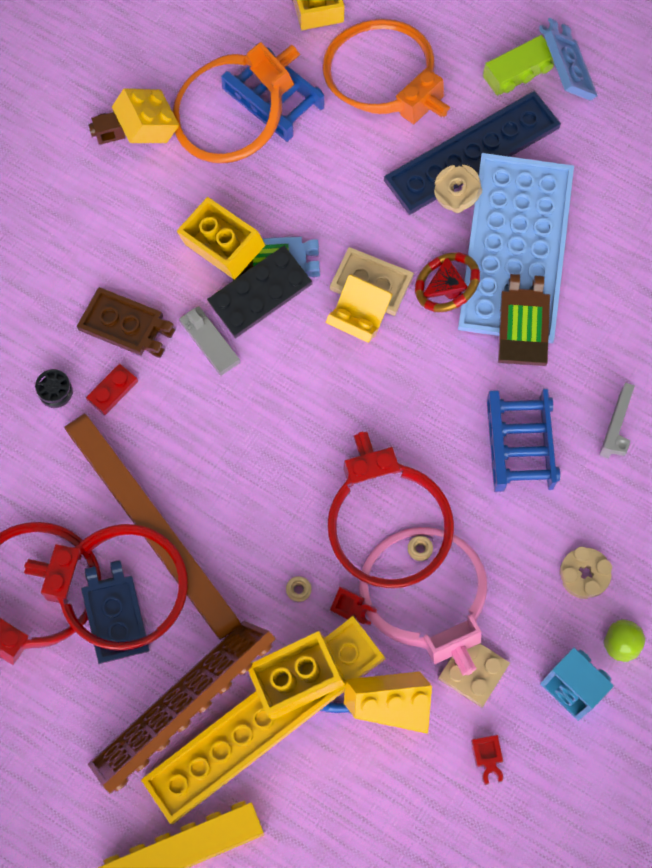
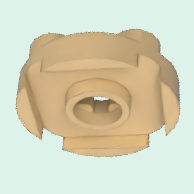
(464, 198)
(599, 568)

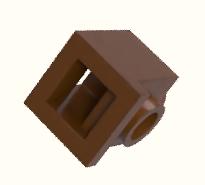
(106, 128)

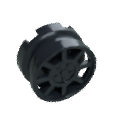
(54, 389)

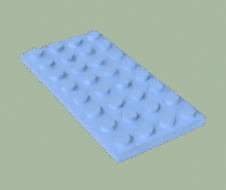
(516, 230)

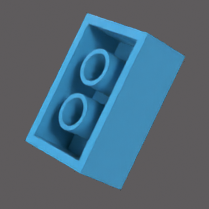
(577, 683)

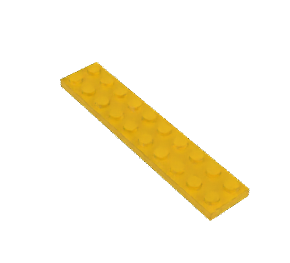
(249, 733)

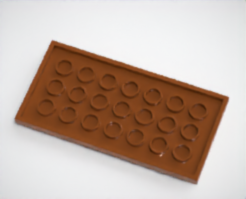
(179, 705)

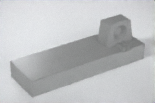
(209, 340)
(613, 441)

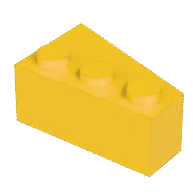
(391, 700)

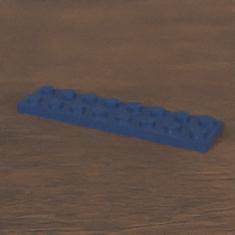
(499, 134)

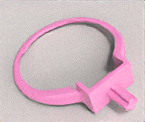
(451, 641)

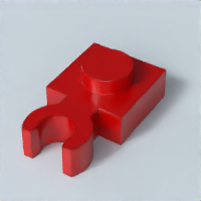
(350, 604)
(488, 754)

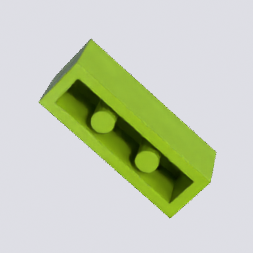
(518, 65)

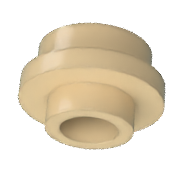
(423, 541)
(298, 581)

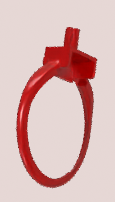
(377, 464)
(62, 565)
(13, 640)

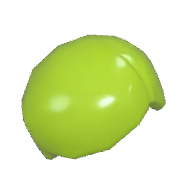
(624, 640)

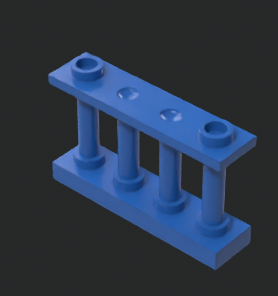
(257, 106)
(501, 452)

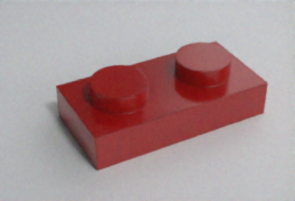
(112, 389)

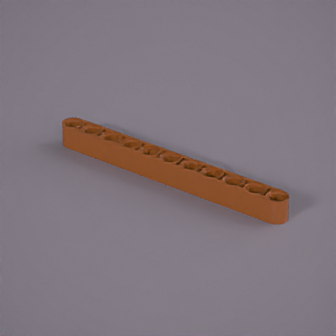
(144, 513)

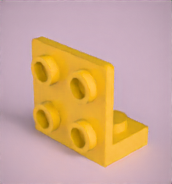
(360, 308)

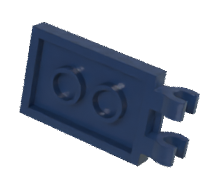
(113, 612)

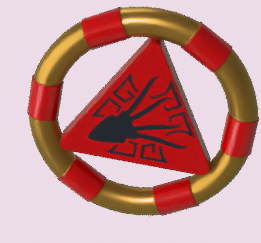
(447, 282)

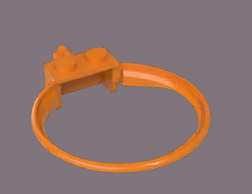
(270, 72)
(417, 97)

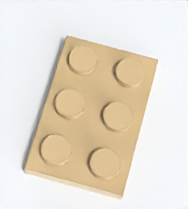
(376, 272)

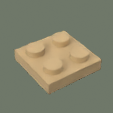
(482, 681)

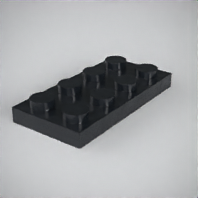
(259, 291)

